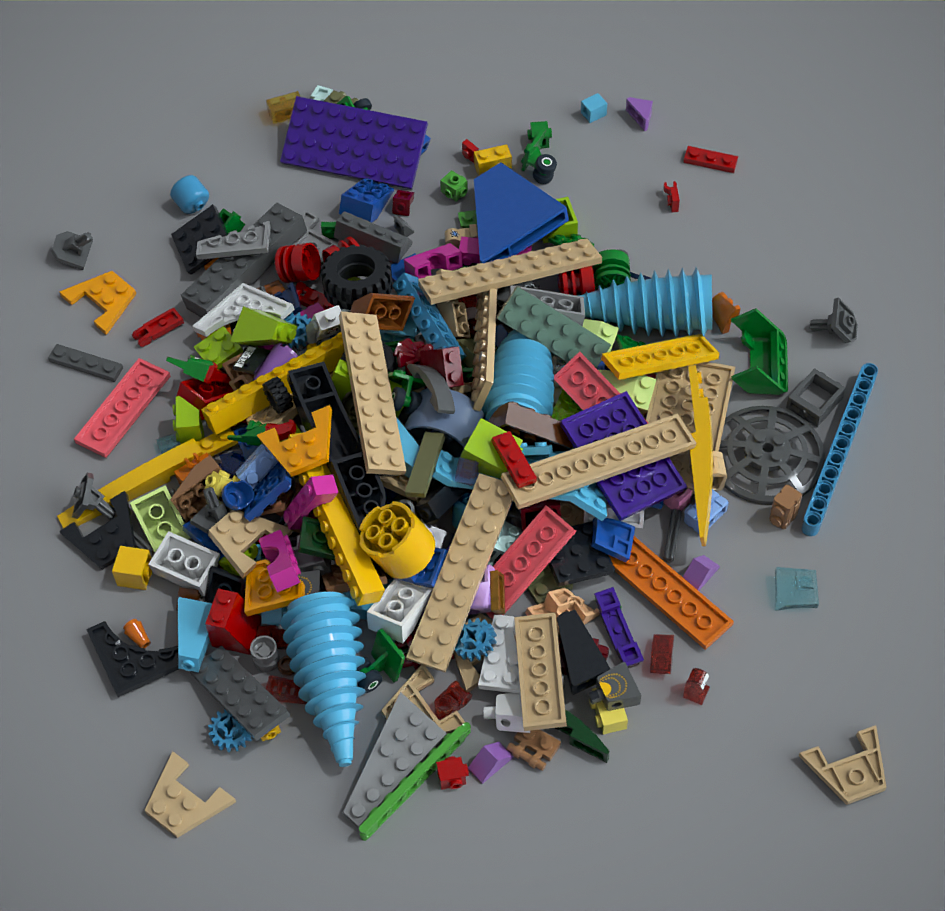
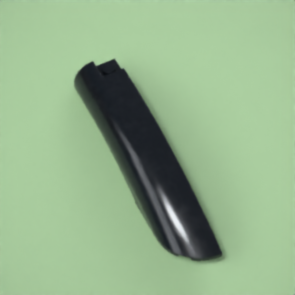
(315, 390)

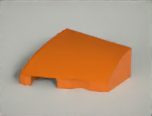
(723, 311)

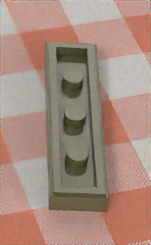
(425, 464)

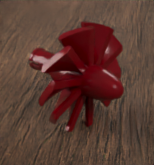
(409, 353)

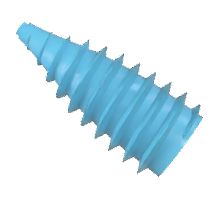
(655, 303)
(521, 375)
(325, 663)

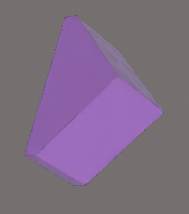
(640, 111)
(700, 571)
(489, 761)

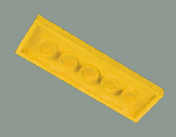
(660, 356)

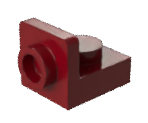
(402, 202)

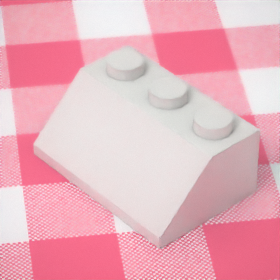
(184, 562)

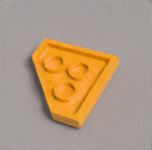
(261, 592)

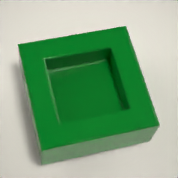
(328, 229)

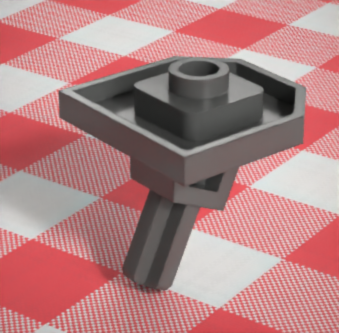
(72, 248)
(841, 322)
(89, 498)
(211, 513)

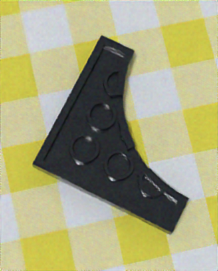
(130, 665)

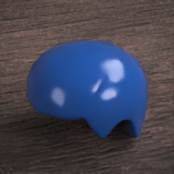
(237, 495)

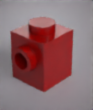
(452, 772)

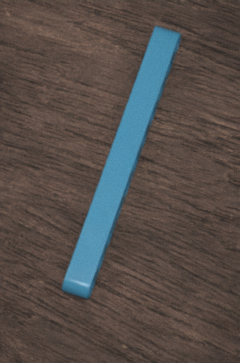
(844, 439)

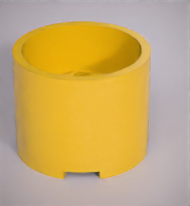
(396, 540)

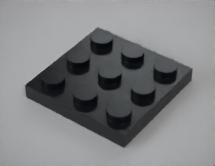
(201, 227)
(579, 560)

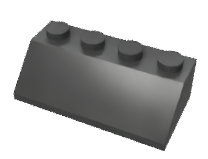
(369, 234)

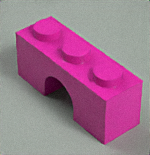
(442, 257)

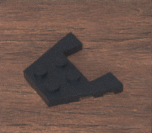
(104, 543)

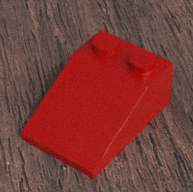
(201, 394)

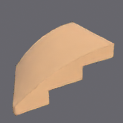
(561, 601)

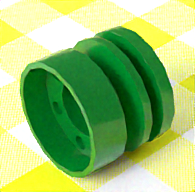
(614, 267)

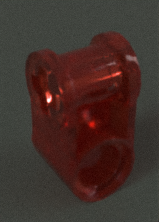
(454, 698)

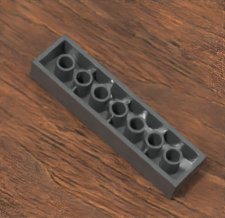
(232, 271)

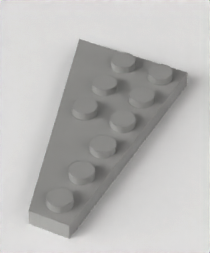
(400, 747)

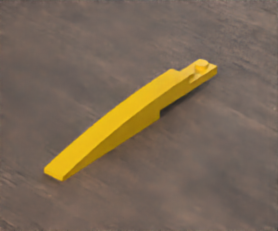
(702, 454)
(153, 473)

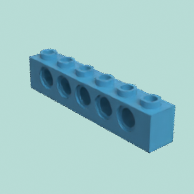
(426, 315)

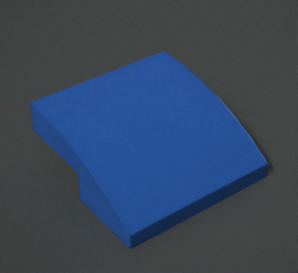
(430, 573)

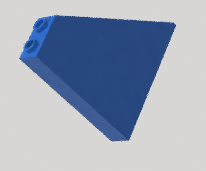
(512, 213)

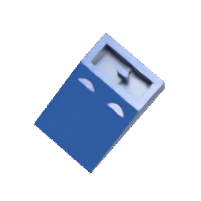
(365, 199)

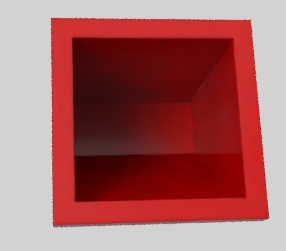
(229, 624)

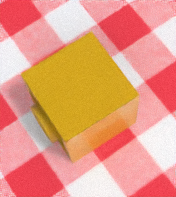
(132, 568)

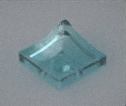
(795, 588)

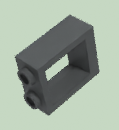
(807, 410)

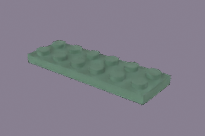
(551, 328)

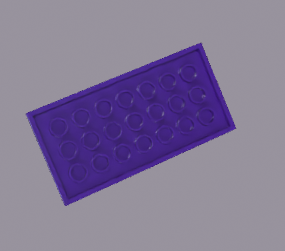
(354, 142)

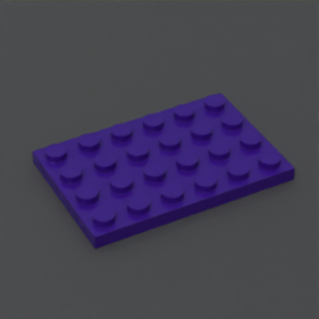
(633, 489)

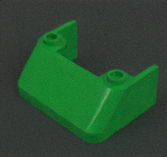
(767, 355)

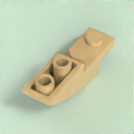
(454, 315)

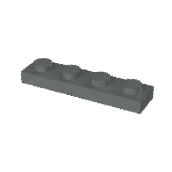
(85, 362)

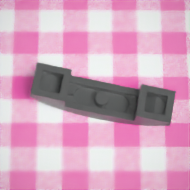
(441, 394)

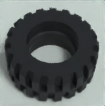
(351, 263)

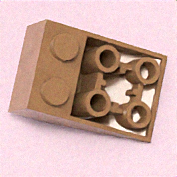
(190, 496)

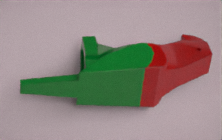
(201, 369)
(255, 428)

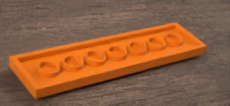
(672, 595)

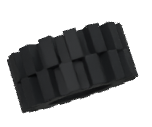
(277, 395)

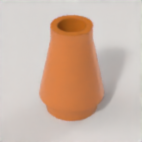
(136, 632)

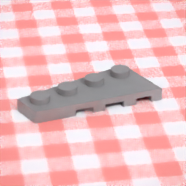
(247, 242)

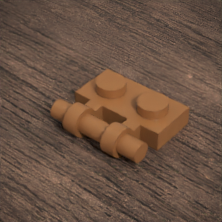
(537, 741)

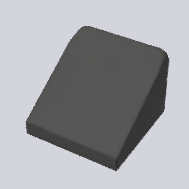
(402, 226)

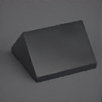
(223, 580)

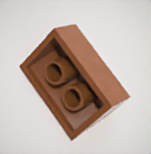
(390, 309)

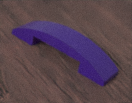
(617, 627)

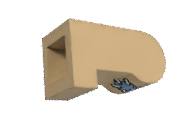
(454, 235)

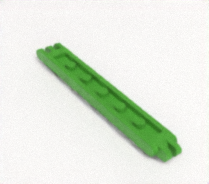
(409, 785)

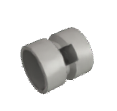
(264, 653)

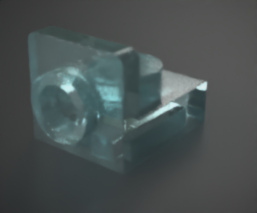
(167, 443)

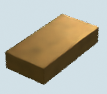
(497, 592)

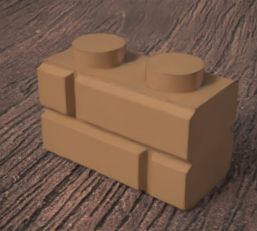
(785, 507)

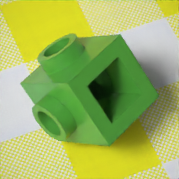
(454, 186)

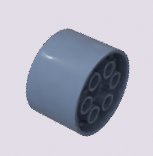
(456, 426)

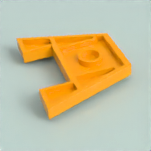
(106, 291)
(304, 450)

